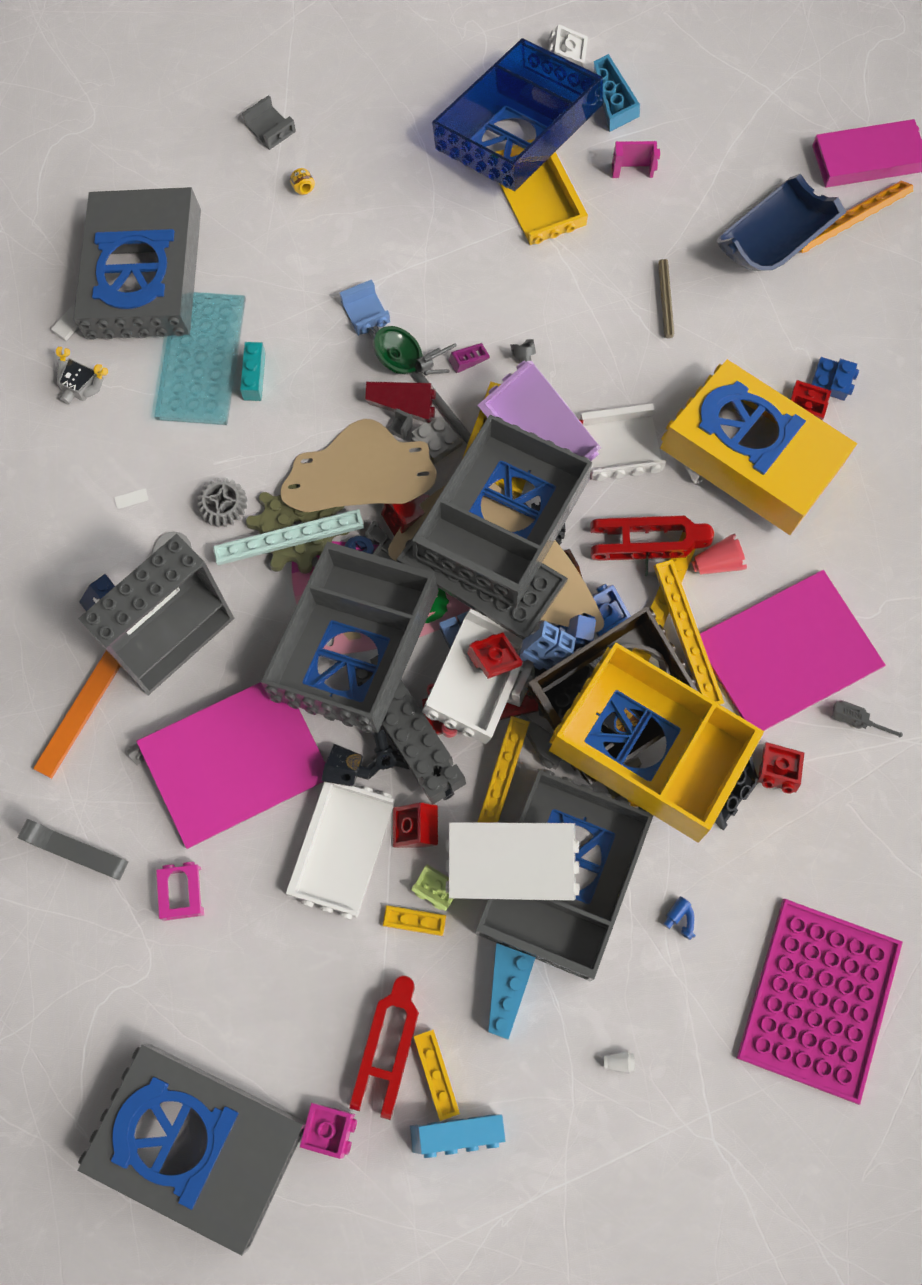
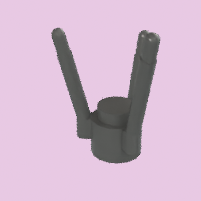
(426, 363)

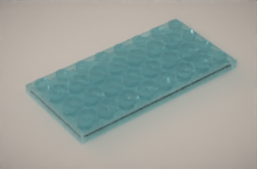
(202, 365)

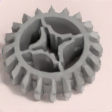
(221, 489)

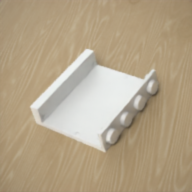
(625, 440)

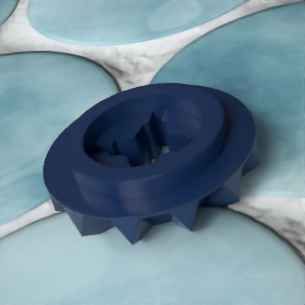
(362, 542)

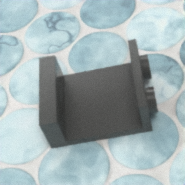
(268, 123)

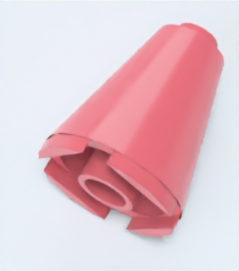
(720, 557)

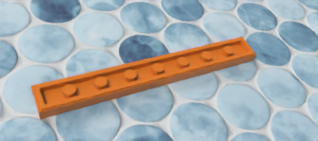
(77, 716)

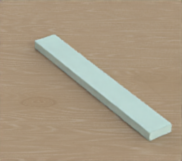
(288, 537)

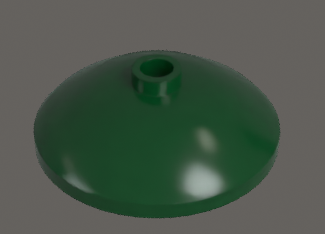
(397, 349)

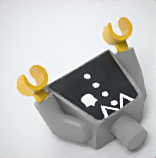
(77, 379)

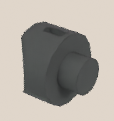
(523, 351)

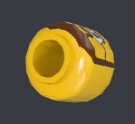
(302, 181)

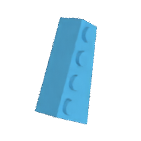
(618, 99)
(508, 986)
(457, 1134)

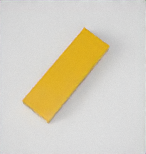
(414, 920)

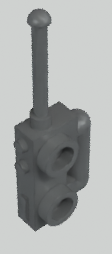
(857, 716)

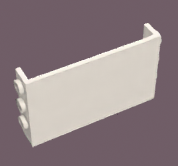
(462, 692)
(341, 848)
(512, 861)

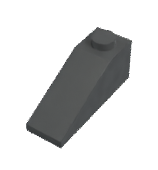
(540, 741)

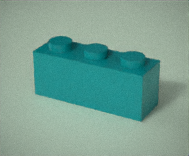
(253, 371)

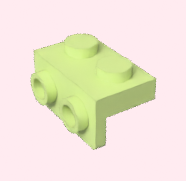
(432, 886)

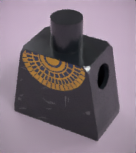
(344, 767)

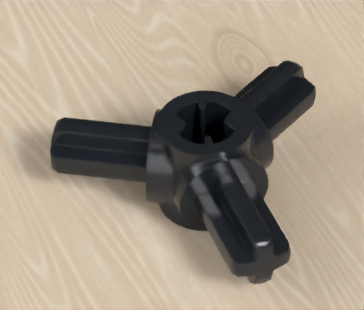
(382, 748)

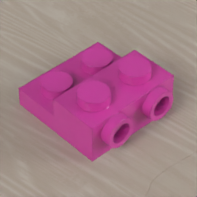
(328, 1131)

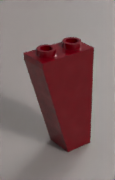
(409, 397)

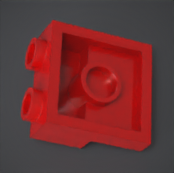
(494, 655)
(781, 768)

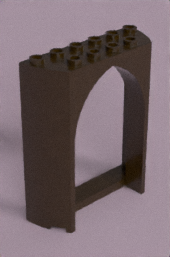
(637, 633)

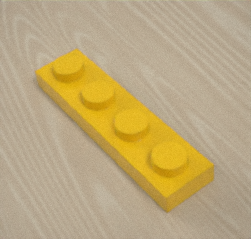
(436, 1075)

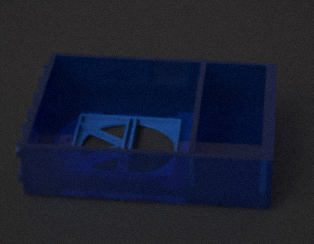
(525, 86)

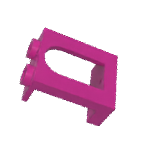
(195, 908)

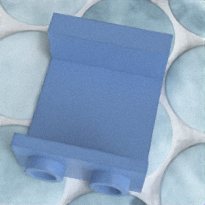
(364, 307)

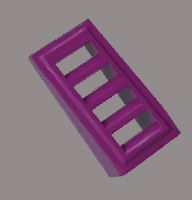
(460, 364)

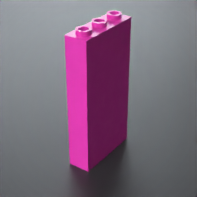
(869, 153)

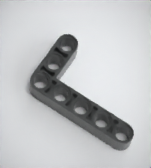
(72, 849)

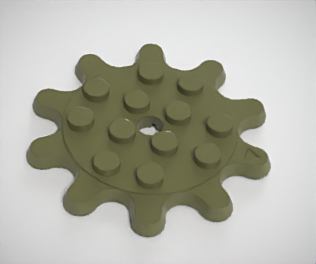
(279, 516)

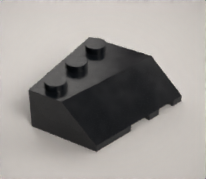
(565, 692)
(741, 791)

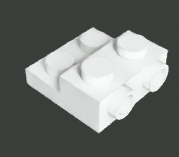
(568, 44)

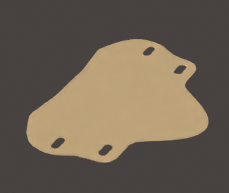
(359, 469)

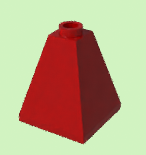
(403, 514)

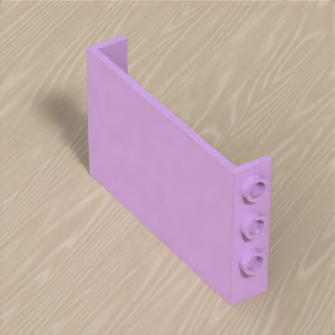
(537, 408)

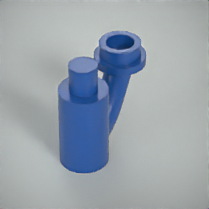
(675, 914)

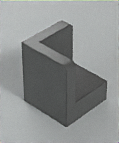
(402, 424)

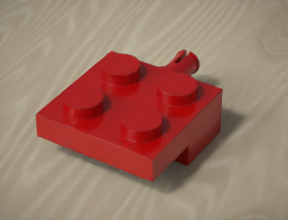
(811, 398)

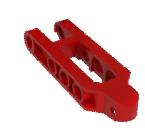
(695, 538)
(400, 997)

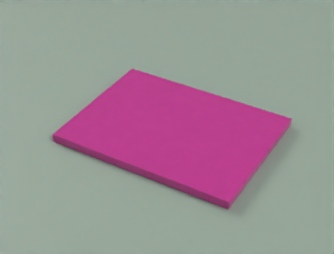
(789, 652)
(231, 762)
(820, 1001)

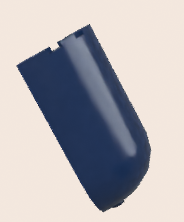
(779, 226)

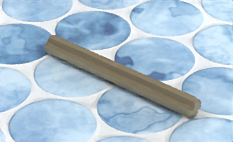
(666, 298)

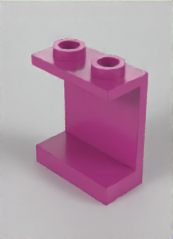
(635, 155)

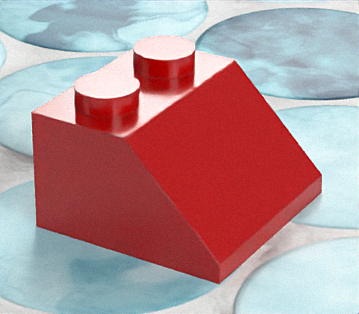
(415, 826)

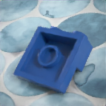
(836, 377)
(610, 607)

